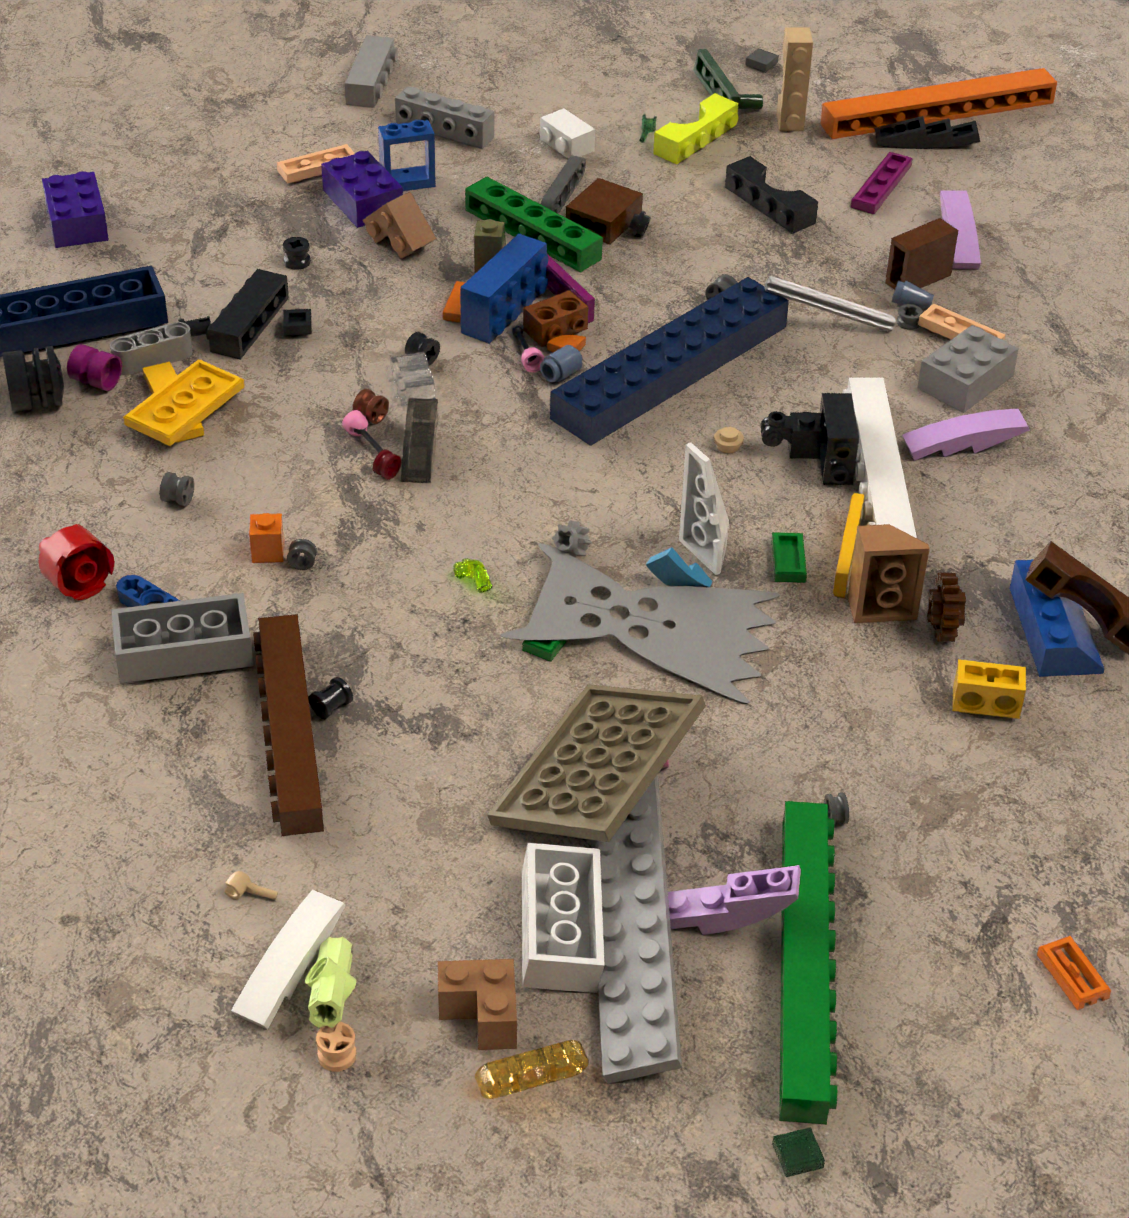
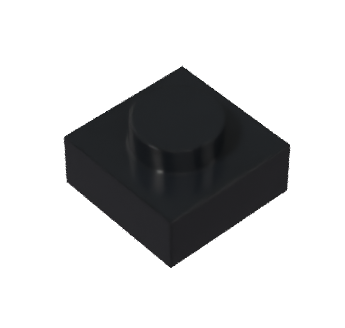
(297, 322)

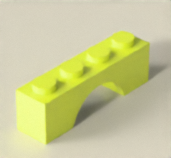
(680, 141)

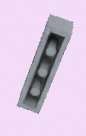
(370, 71)

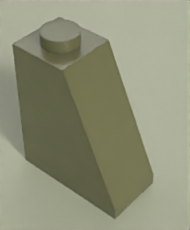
(488, 241)

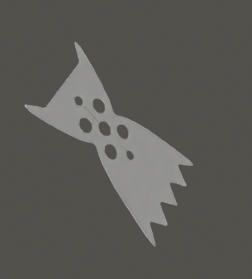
(700, 647)

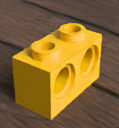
(989, 689)

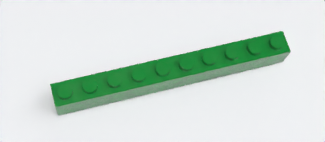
(807, 970)

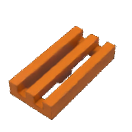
(1068, 975)

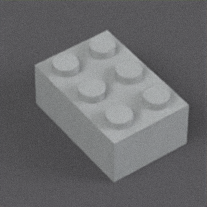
(967, 368)

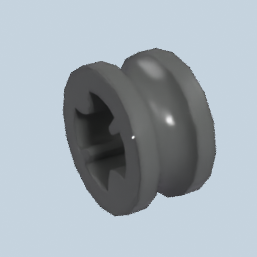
(909, 316)
(302, 546)
(837, 807)

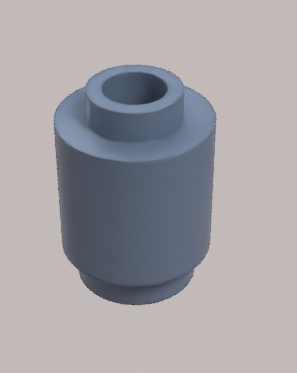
(561, 364)

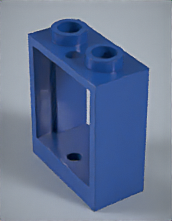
(417, 130)

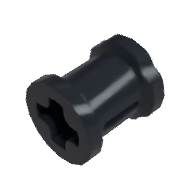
(330, 697)

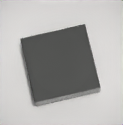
(762, 60)

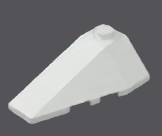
(703, 513)

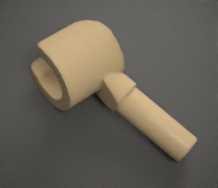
(240, 882)

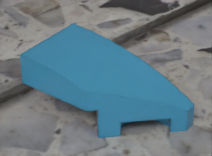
(675, 572)

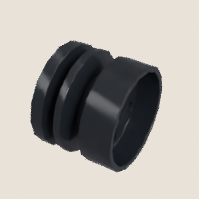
(33, 378)

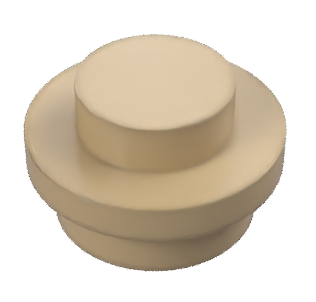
(728, 439)

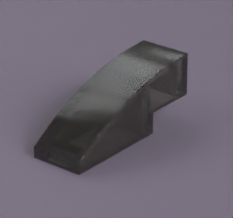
(419, 440)

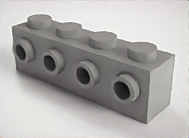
(447, 116)

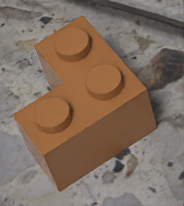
(402, 223)
(484, 993)

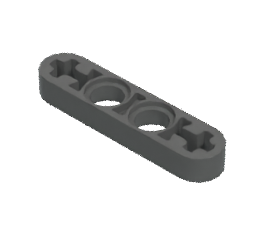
(564, 184)

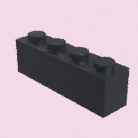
(248, 314)

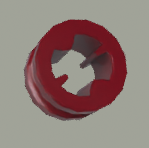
(387, 464)

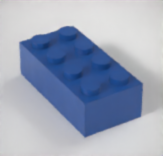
(503, 288)

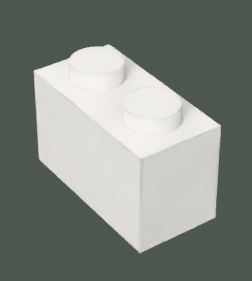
(567, 134)

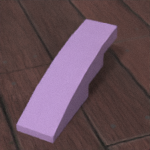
(958, 213)
(974, 430)

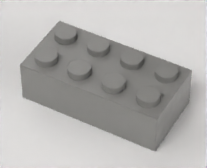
(181, 638)

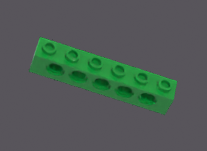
(564, 238)

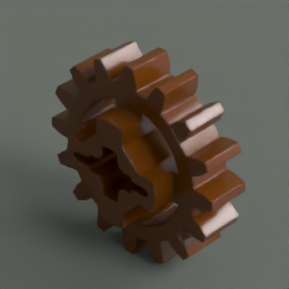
(946, 607)

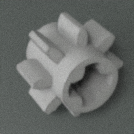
(572, 539)

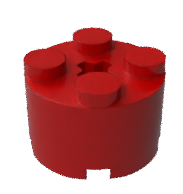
(75, 562)

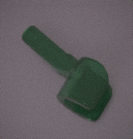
(648, 125)

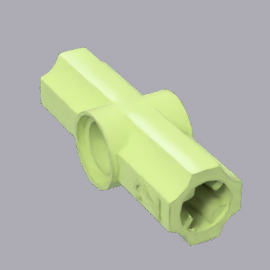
(330, 982)

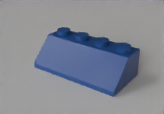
(1054, 629)

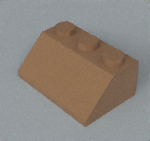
(886, 574)

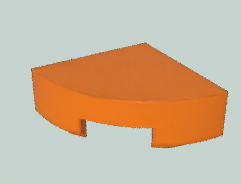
(558, 342)

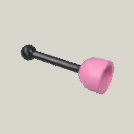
(531, 356)
(356, 425)

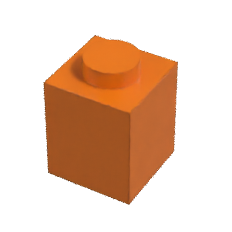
(266, 538)

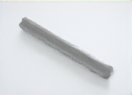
(829, 303)

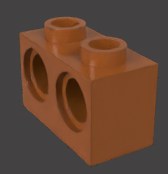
(555, 317)

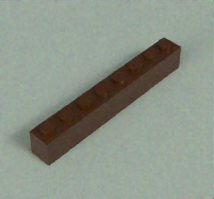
(289, 728)

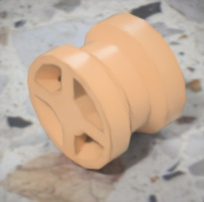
(327, 1042)

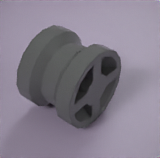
(721, 283)
(177, 488)

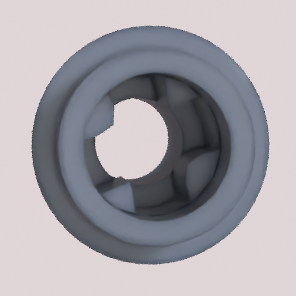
(911, 294)

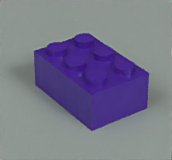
(359, 185)
(75, 209)

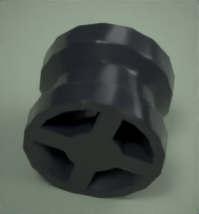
(296, 253)
(420, 343)

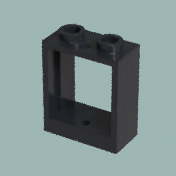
(838, 439)

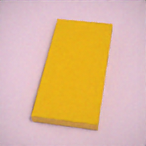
(184, 402)

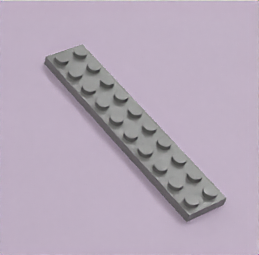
(638, 974)

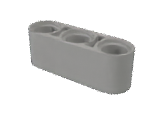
(153, 347)

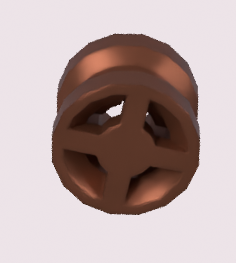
(371, 406)

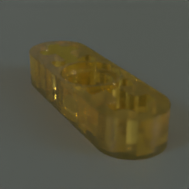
(549, 1064)

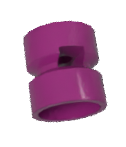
(94, 367)

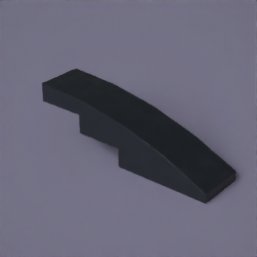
(918, 135)

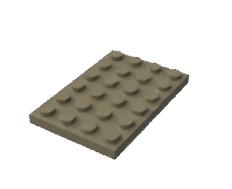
(597, 762)

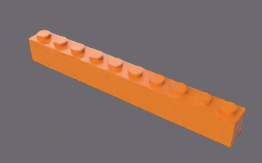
(939, 102)

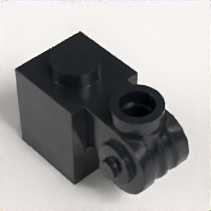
(800, 430)

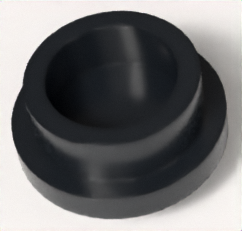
(640, 223)

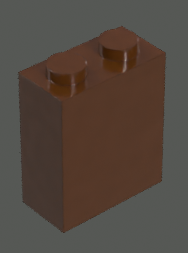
(605, 209)
(922, 254)

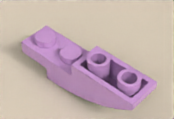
(740, 903)

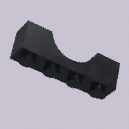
(787, 208)

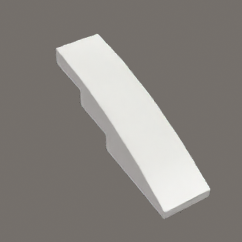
(288, 958)

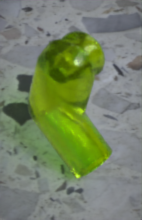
(473, 570)

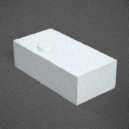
(562, 918)

